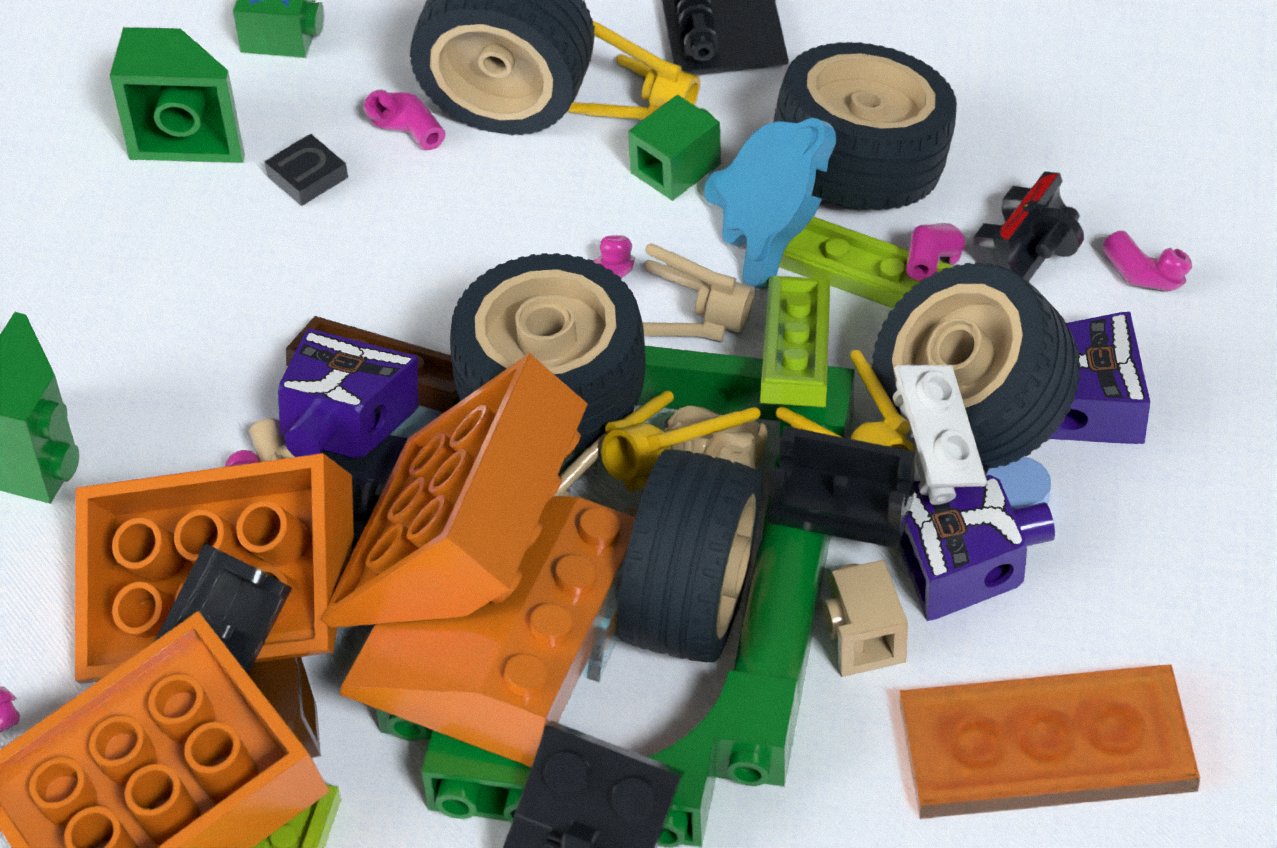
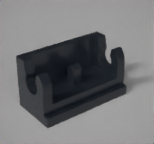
(842, 487)
(233, 600)

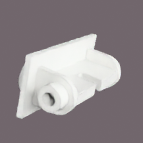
(941, 430)

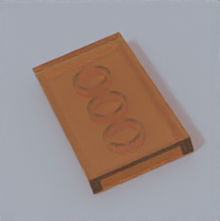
(1047, 741)

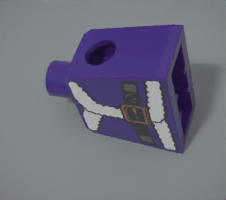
(1112, 387)
(344, 395)
(969, 546)

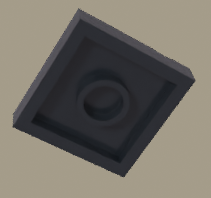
(592, 795)

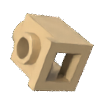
(865, 618)

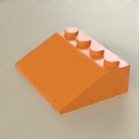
(462, 503)
(146, 533)
(509, 663)
(159, 757)

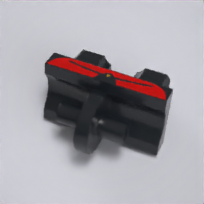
(1033, 228)

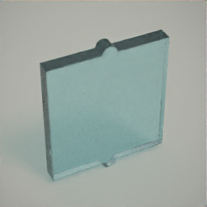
(605, 630)

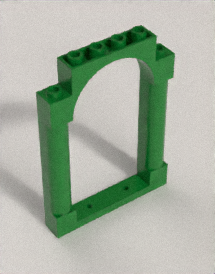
(756, 714)

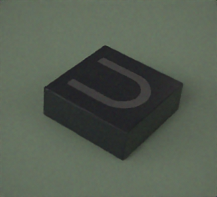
(306, 169)

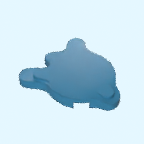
(770, 191)

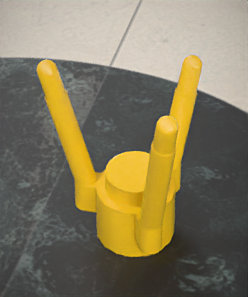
(661, 81)
(887, 433)
(634, 446)

